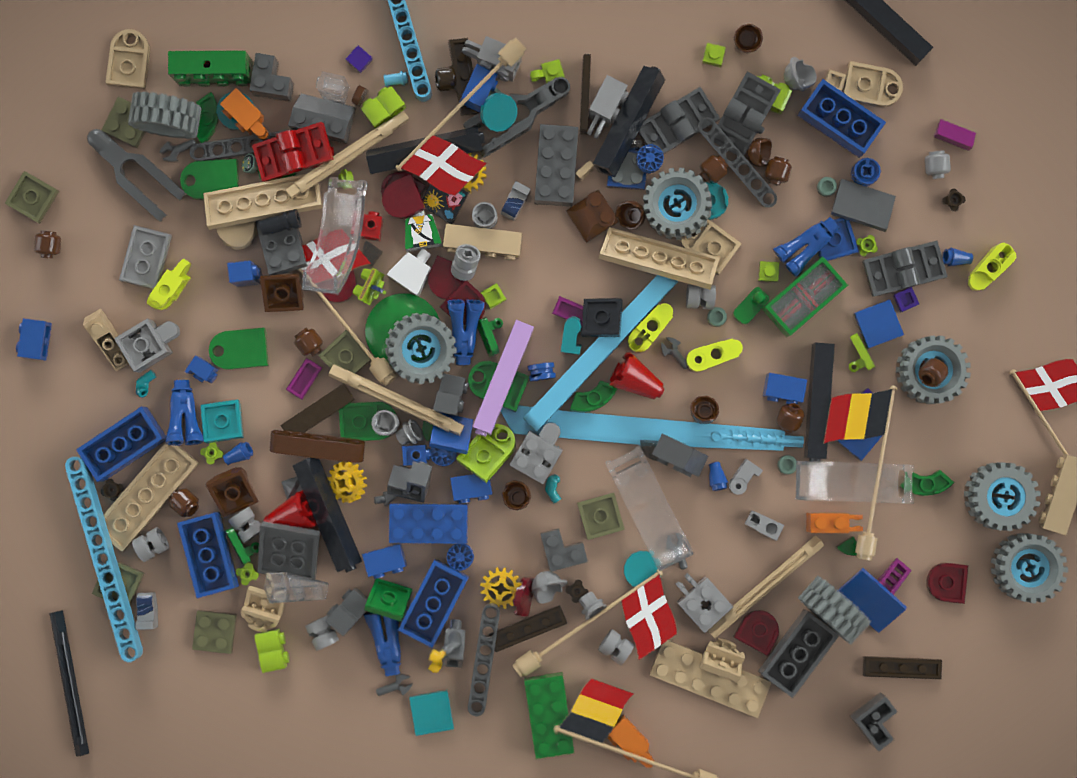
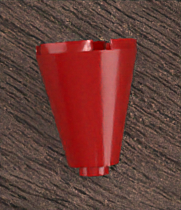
(636, 378)
(293, 513)

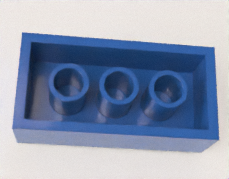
(841, 118)
(121, 444)
(428, 523)
(208, 554)
(433, 603)

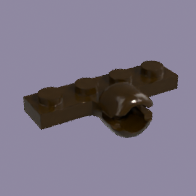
(457, 75)

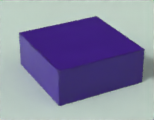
(359, 59)
(906, 299)

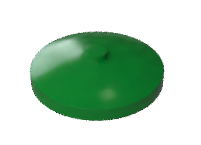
(387, 313)

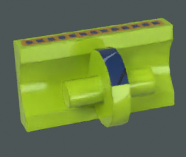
(372, 286)

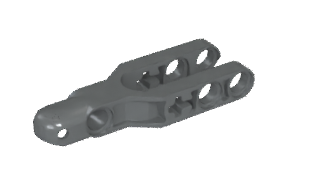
(536, 102)
(118, 156)

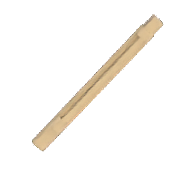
(347, 155)
(395, 400)
(766, 585)

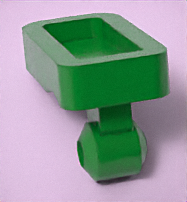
(750, 306)
(485, 330)
(242, 553)

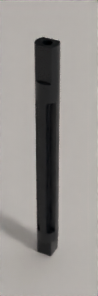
(69, 683)

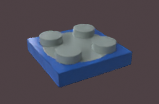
(629, 174)

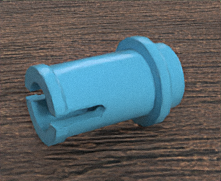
(396, 79)

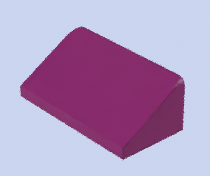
(955, 135)

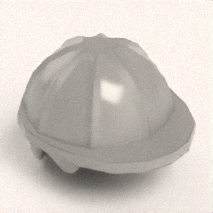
(799, 75)
(546, 585)

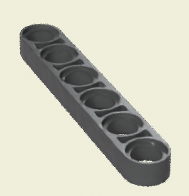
(227, 147)
(735, 164)
(483, 659)

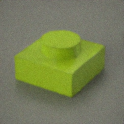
(713, 54)
(768, 271)

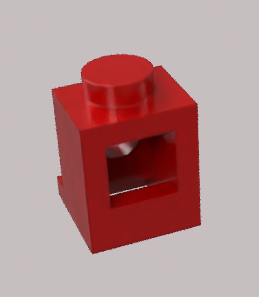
(375, 232)

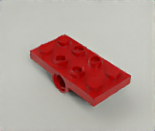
(292, 151)

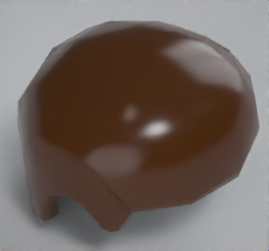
(748, 38)
(759, 151)
(630, 214)
(704, 409)
(516, 495)

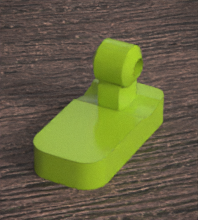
(865, 359)

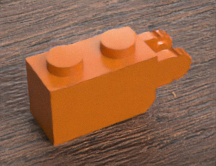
(245, 114)
(831, 522)
(630, 740)

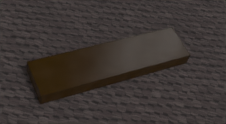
(585, 93)
(319, 410)
(529, 628)
(902, 667)

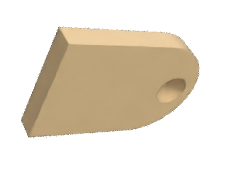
(128, 61)
(870, 84)
(714, 242)

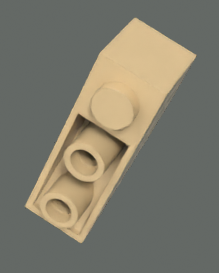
(103, 334)

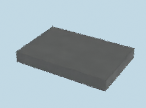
(863, 205)

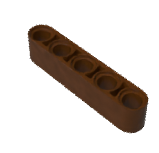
(317, 446)

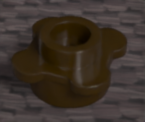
(960, 199)
(106, 489)
(571, 590)

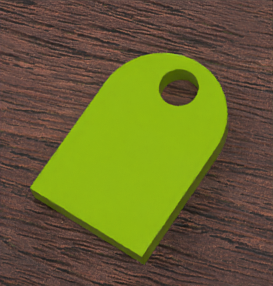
(488, 453)

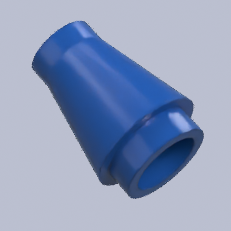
(956, 257)
(239, 453)
(717, 477)

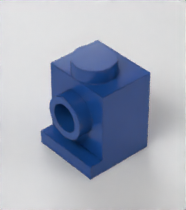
(202, 370)
(407, 452)

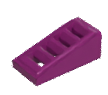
(886, 575)

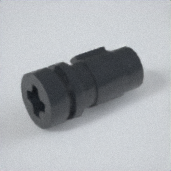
(280, 222)

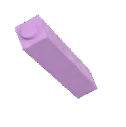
(503, 378)

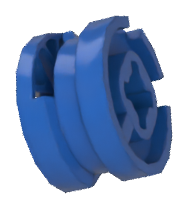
(649, 159)
(866, 172)
(541, 371)
(442, 457)
(460, 556)

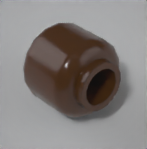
(713, 169)
(778, 170)
(47, 244)
(308, 342)
(933, 372)
(790, 417)
(184, 502)

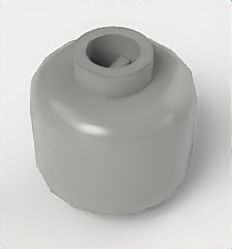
(937, 164)

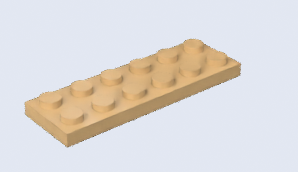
(257, 202)
(659, 258)
(147, 494)
(683, 669)

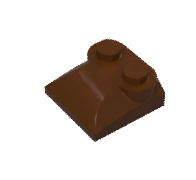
(592, 216)
(282, 293)
(232, 491)

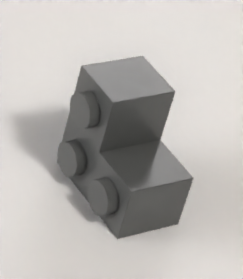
(266, 81)
(450, 395)
(683, 457)
(411, 482)
(560, 555)
(345, 615)
(871, 719)

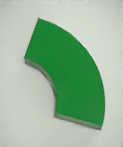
(208, 117)
(593, 399)
(929, 484)

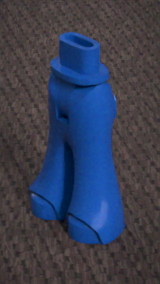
(815, 237)
(465, 338)
(183, 404)
(387, 650)

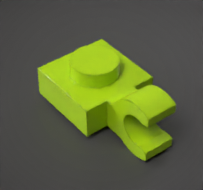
(549, 71)

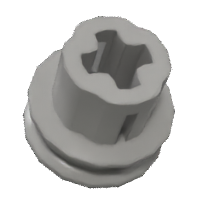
(409, 433)
(591, 605)

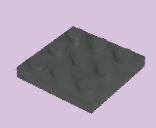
(288, 550)

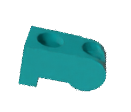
(570, 335)

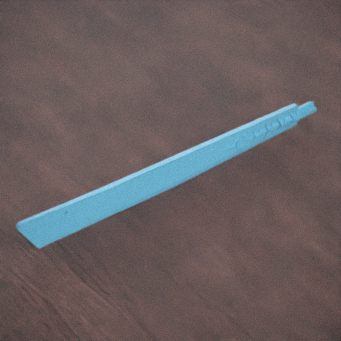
(633, 429)

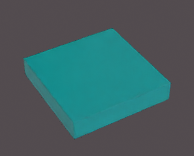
(222, 421)
(431, 712)

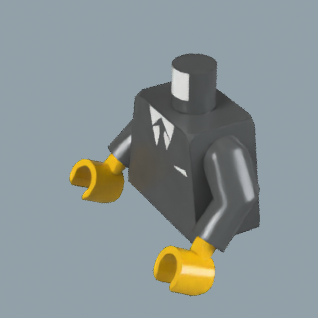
(453, 648)

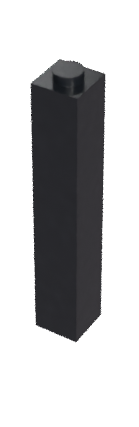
(893, 28)
(629, 121)
(389, 156)
(819, 400)
(327, 514)

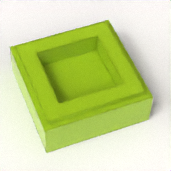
(493, 296)

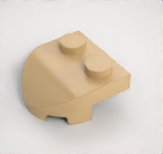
(238, 235)
(259, 612)
(723, 659)

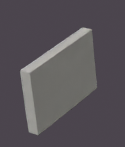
(145, 257)

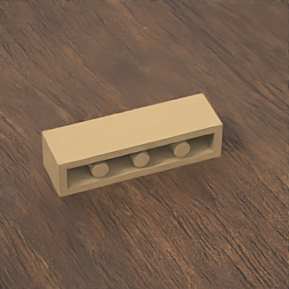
(487, 241)
(1063, 497)

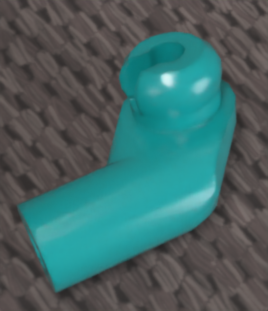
(142, 383)
(550, 488)

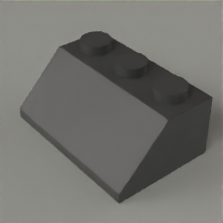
(334, 115)

